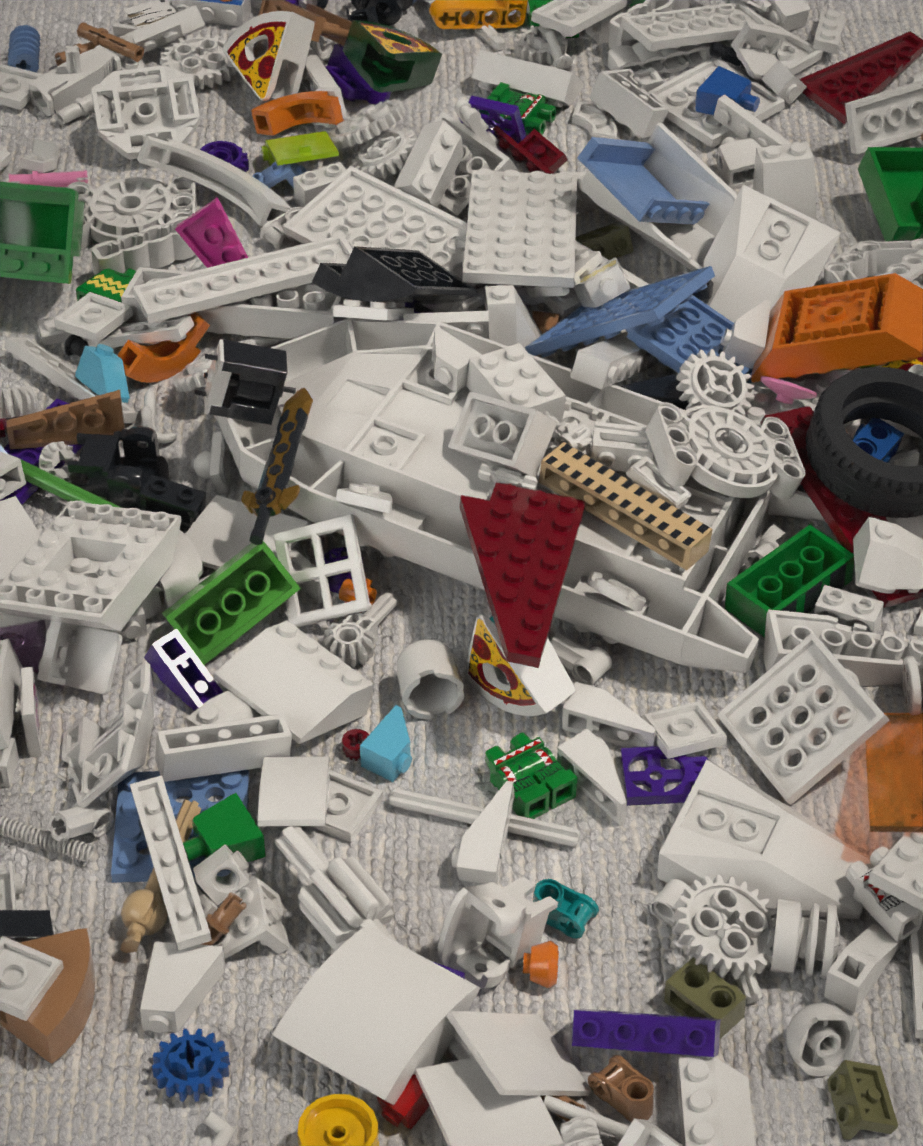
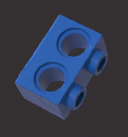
(878, 439)

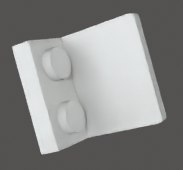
(259, 921)

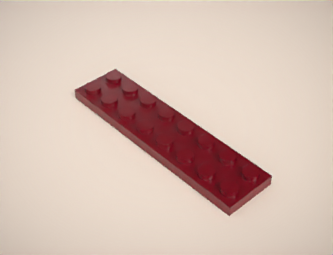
(841, 517)

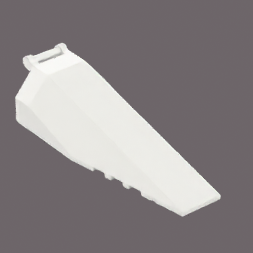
(685, 179)

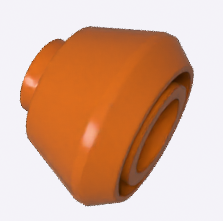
(542, 964)

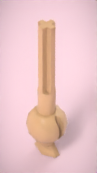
(145, 909)

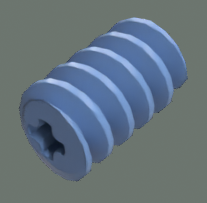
(24, 48)

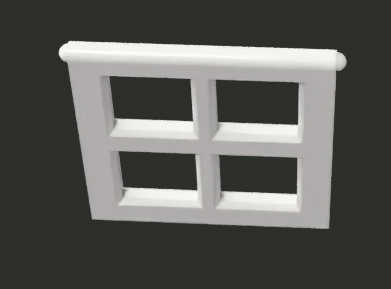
(323, 570)

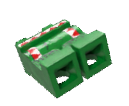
(531, 107)
(533, 774)

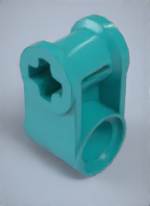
(569, 908)

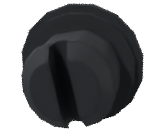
(74, 345)

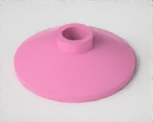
(787, 391)

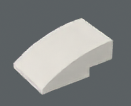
(294, 791)

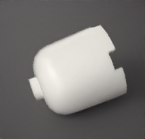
(429, 679)

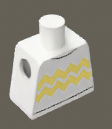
(602, 284)

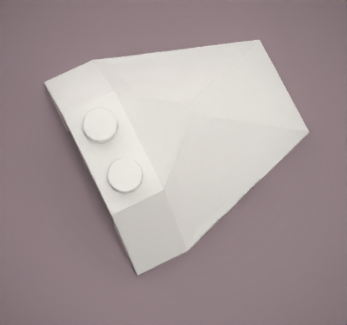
(110, 754)

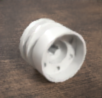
(804, 938)

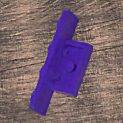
(350, 81)

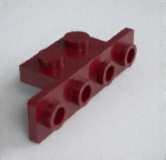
(533, 150)

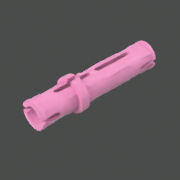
(56, 179)

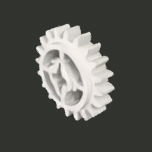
(385, 153)
(714, 382)

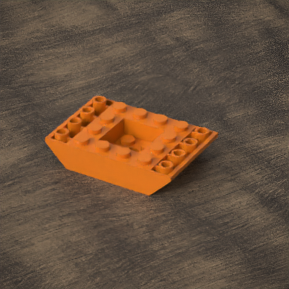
(842, 327)

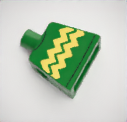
(107, 284)

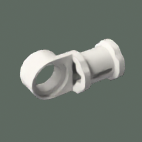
(770, 540)

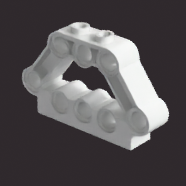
(879, 258)

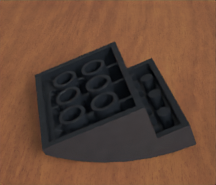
(392, 277)

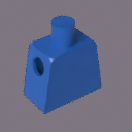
(728, 83)

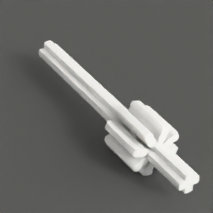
(342, 899)

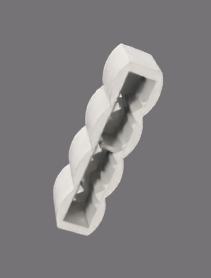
(647, 7)
(665, 60)
(150, 248)

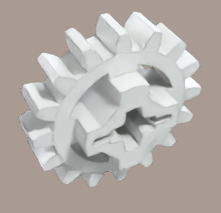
(534, 45)

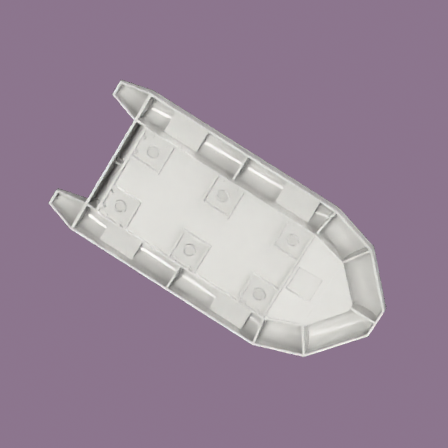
(390, 426)

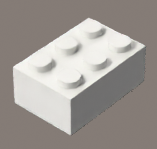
(515, 378)

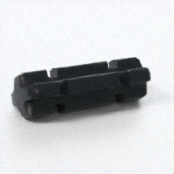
(726, 53)

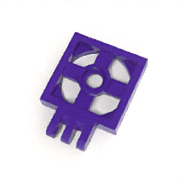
(496, 108)
(687, 775)

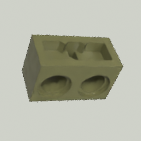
(707, 997)

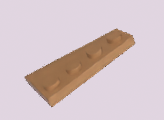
(92, 416)

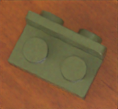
(610, 240)
(861, 1099)

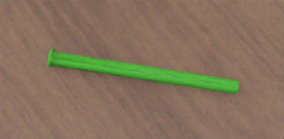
(59, 486)

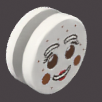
(913, 684)

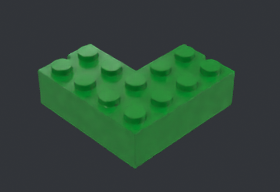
(895, 190)

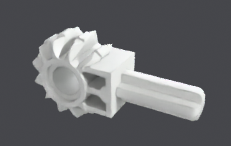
(357, 634)

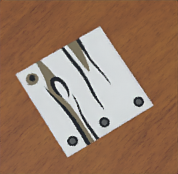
(149, 12)

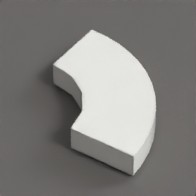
(594, 121)

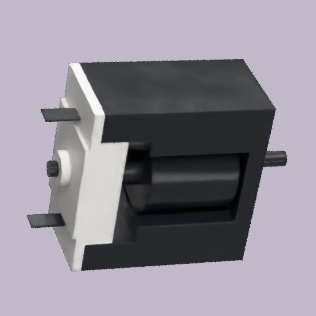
(245, 381)

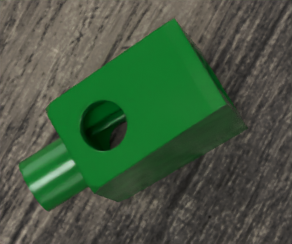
(226, 824)

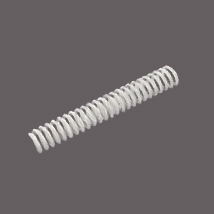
(86, 855)

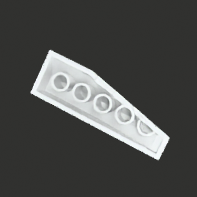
(869, 655)

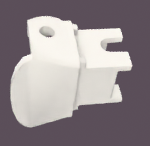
(177, 580)
(495, 916)

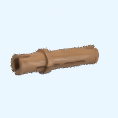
(105, 39)

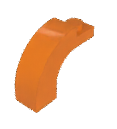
(296, 110)
(163, 359)

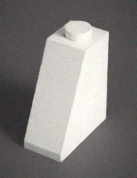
(178, 984)

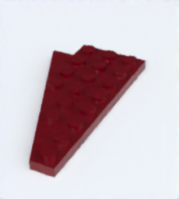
(522, 556)

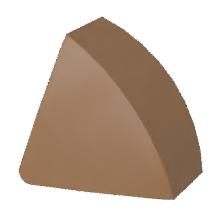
(67, 1003)

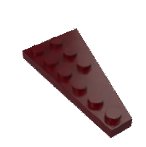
(861, 74)

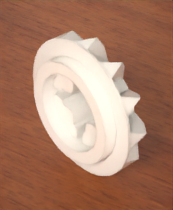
(51, 456)

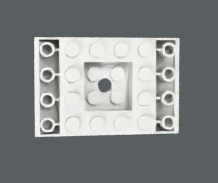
(92, 566)

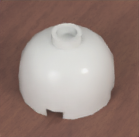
(821, 1038)

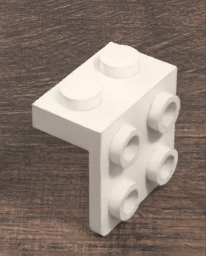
(757, 48)
(80, 657)

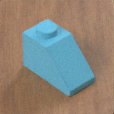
(102, 371)
(387, 747)

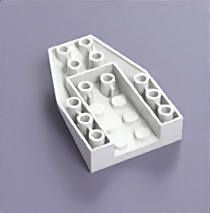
(763, 253)
(758, 840)

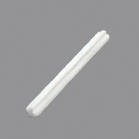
(468, 814)

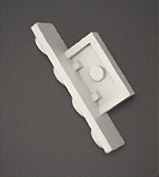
(165, 30)

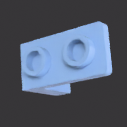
(276, 174)

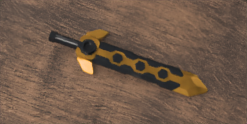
(272, 490)

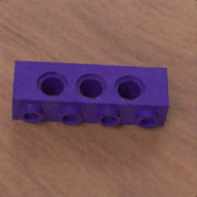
(646, 1032)

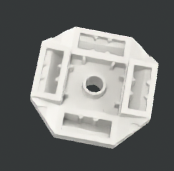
(144, 104)

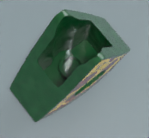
(390, 57)

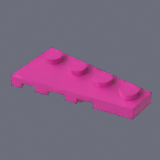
(211, 235)

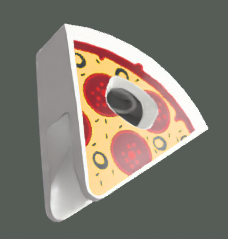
(271, 52)
(510, 685)

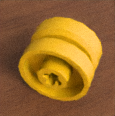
(338, 1122)

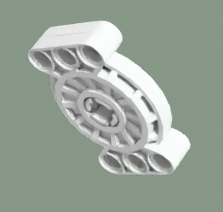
(132, 206)
(725, 451)

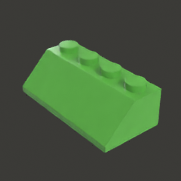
(231, 601)

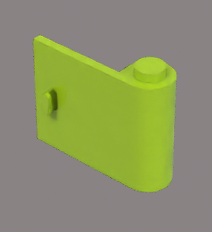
(298, 148)

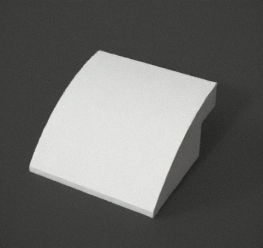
(376, 1013)

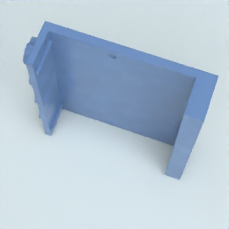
(621, 170)

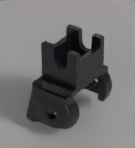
(116, 476)

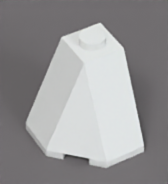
(509, 317)

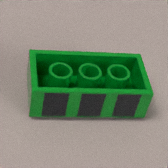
(789, 578)

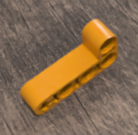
(448, 13)

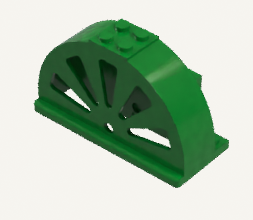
(39, 231)

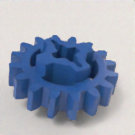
(173, 1068)

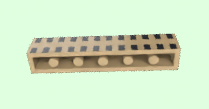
(626, 506)

